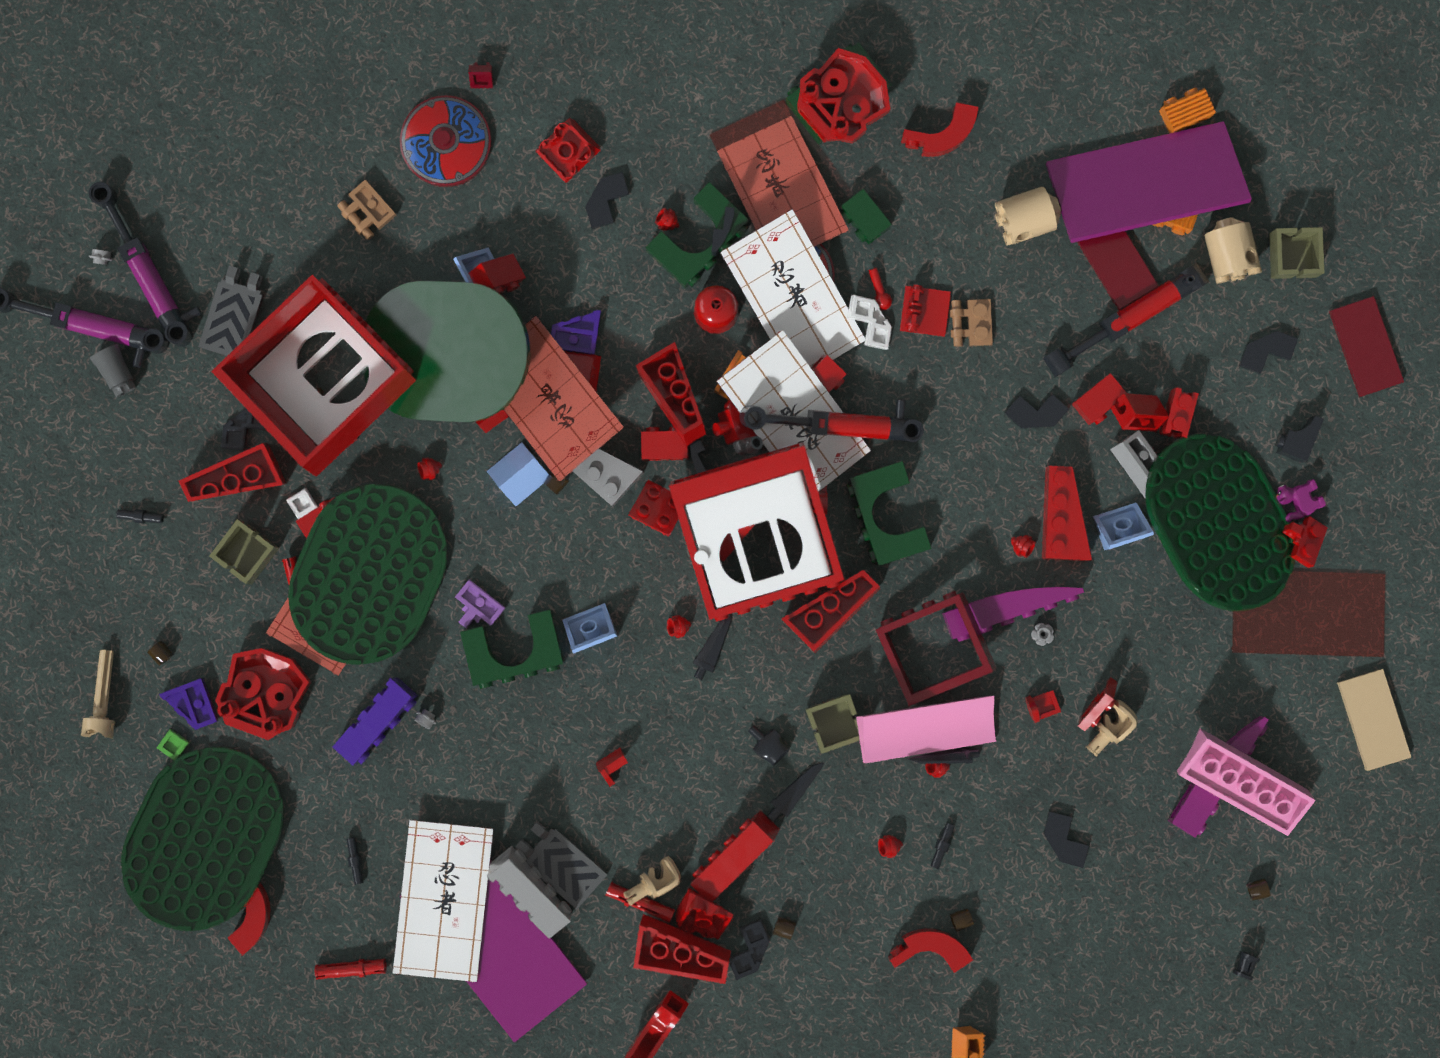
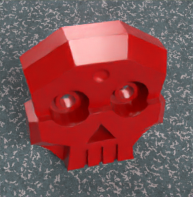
(857, 86)
(269, 675)

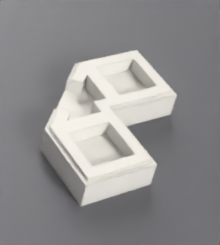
(878, 327)

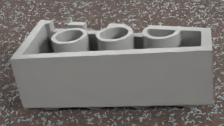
(607, 475)
(529, 891)

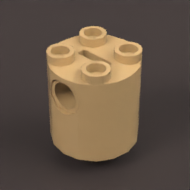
(1027, 215)
(1232, 250)

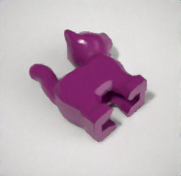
(1301, 498)

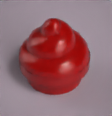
(667, 220)
(428, 468)
(1023, 545)
(678, 626)
(937, 770)
(889, 846)

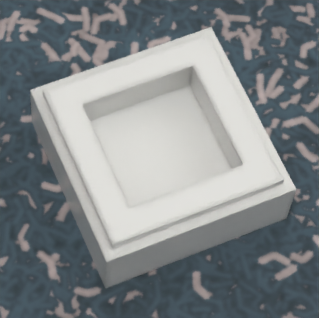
(302, 503)

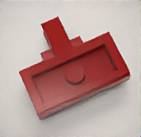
(1307, 540)

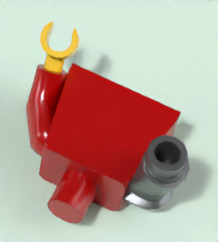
(735, 433)

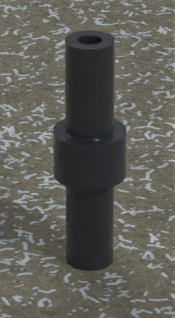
(140, 516)
(942, 846)
(354, 860)

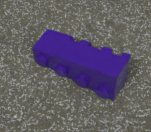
(375, 721)

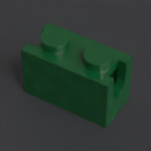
(865, 217)

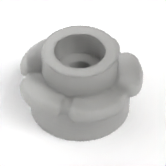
(100, 256)
(1042, 640)
(425, 719)

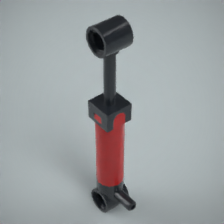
(1132, 315)
(843, 424)

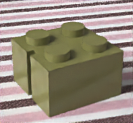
(1296, 255)
(244, 550)
(834, 723)

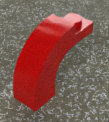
(946, 140)
(255, 922)
(933, 941)

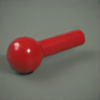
(882, 298)

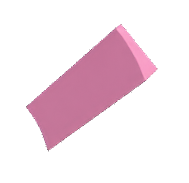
(926, 729)
(1245, 783)

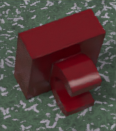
(481, 76)

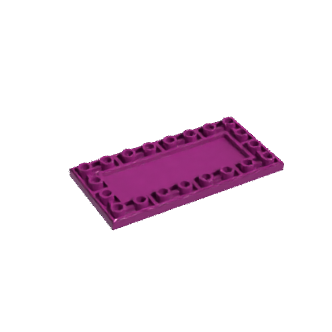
(1148, 182)
(520, 968)

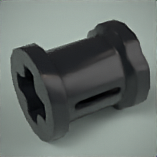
(1246, 965)

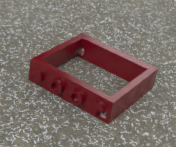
(974, 632)

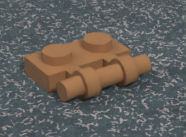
(371, 204)
(979, 322)

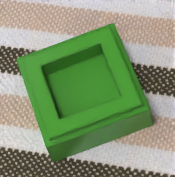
(173, 744)

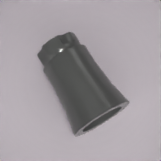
(114, 370)

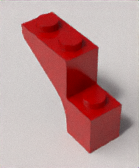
(658, 1027)

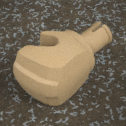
(1108, 732)
(654, 887)

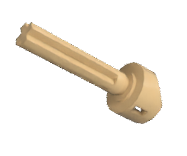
(98, 721)

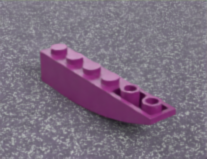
(1006, 606)
(1199, 803)

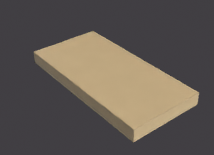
(1374, 719)

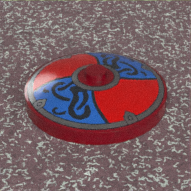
(445, 141)

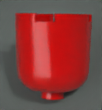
(713, 319)

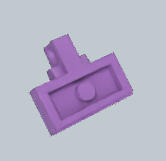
(478, 605)

